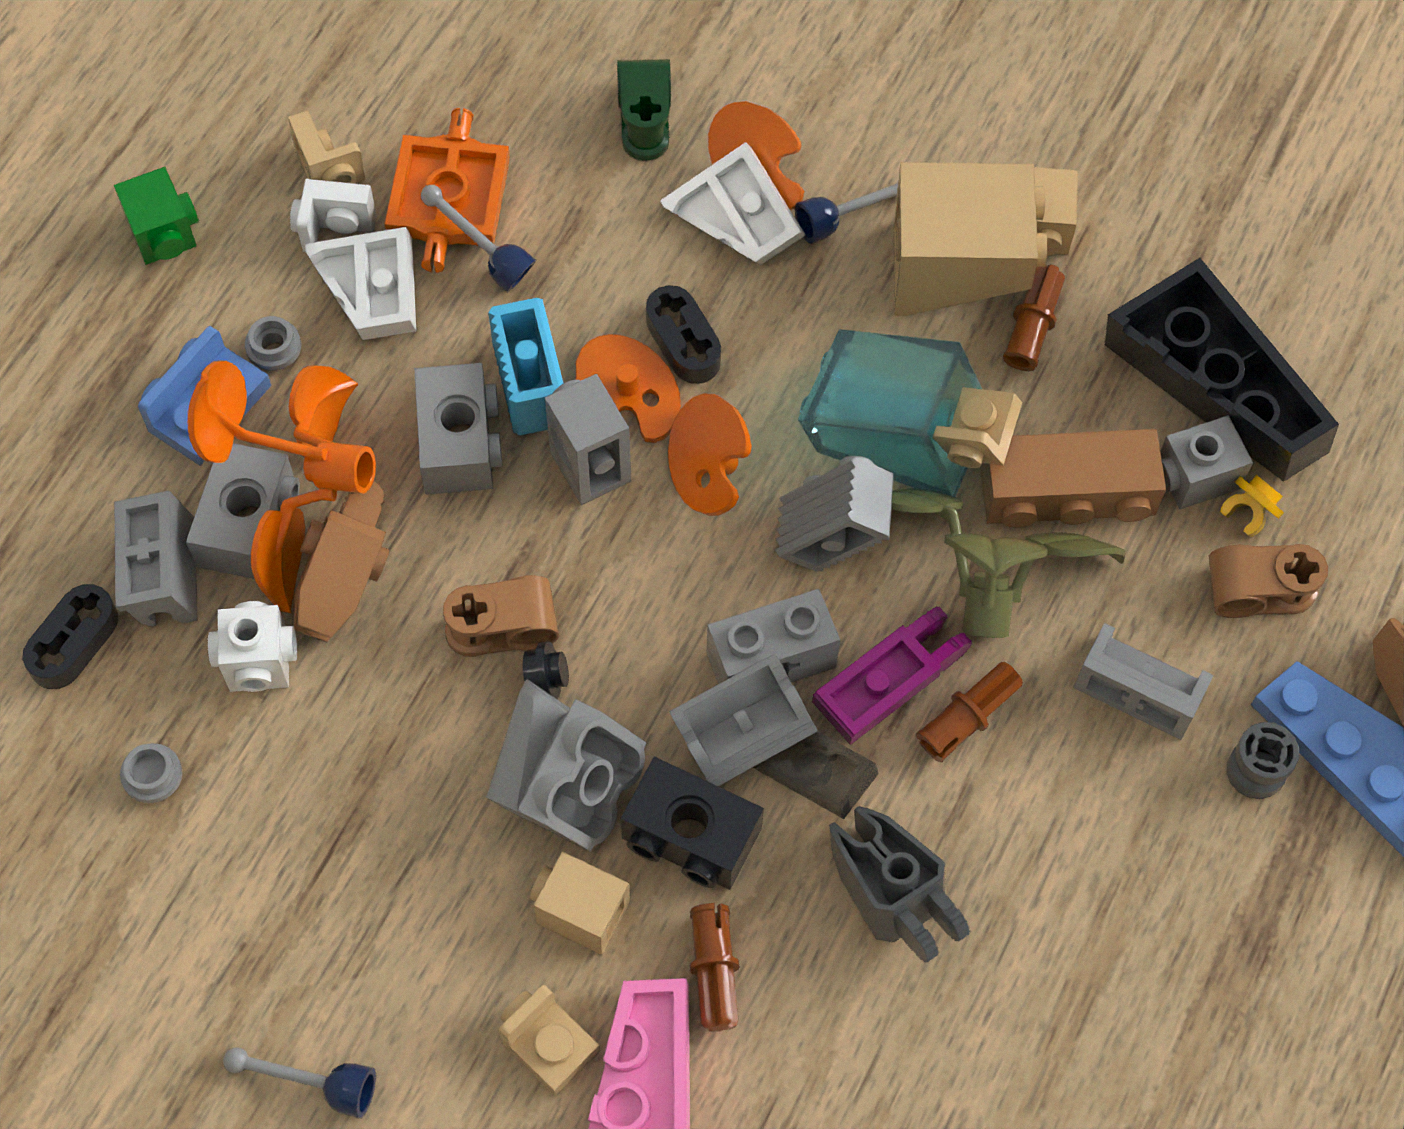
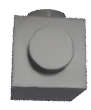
(1204, 462)

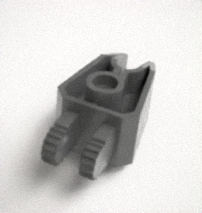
(895, 882)

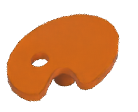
(765, 133)
(628, 374)
(710, 439)

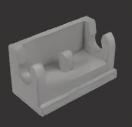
(153, 559)
(1141, 684)
(743, 721)

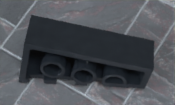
(1219, 364)

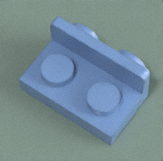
(167, 399)

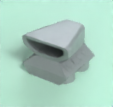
(565, 767)

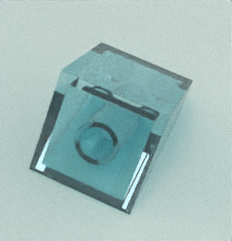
(883, 401)

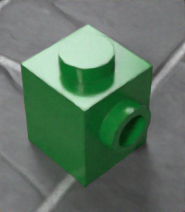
(157, 215)

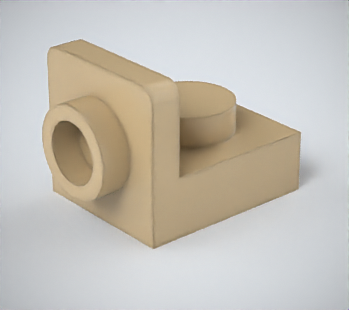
(319, 157)
(980, 427)
(546, 1038)

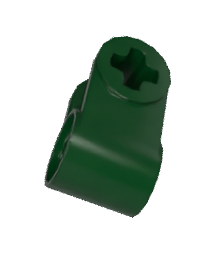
(644, 106)

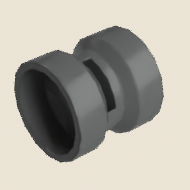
(1253, 771)

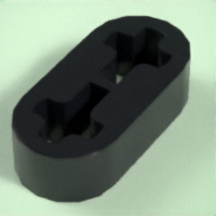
(674, 339)
(73, 638)

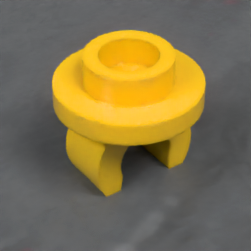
(1259, 497)

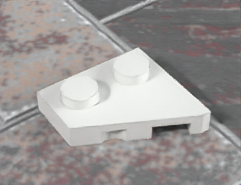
(738, 206)
(370, 279)

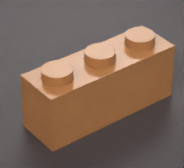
(1075, 478)

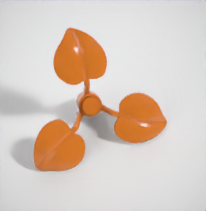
(315, 409)

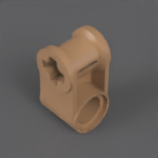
(1265, 580)
(506, 615)

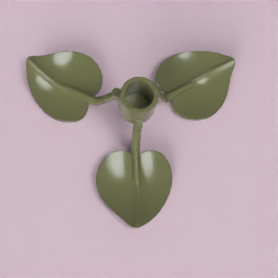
(989, 595)

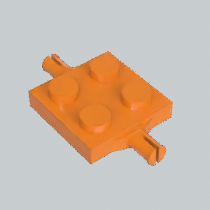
(470, 180)

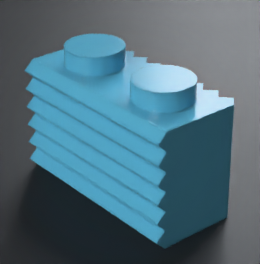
(525, 361)

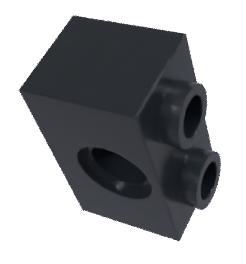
(674, 795)

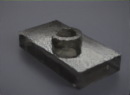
(822, 772)

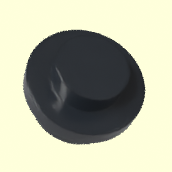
(546, 668)

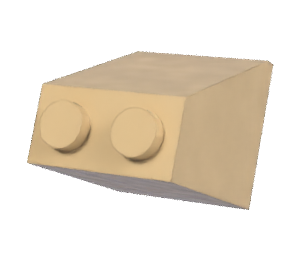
(965, 233)

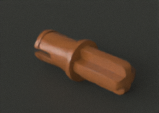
(1034, 319)
(968, 712)
(714, 966)

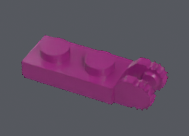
(887, 676)

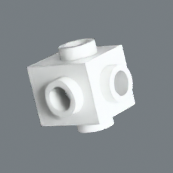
(252, 647)

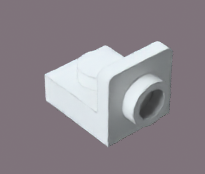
(332, 206)

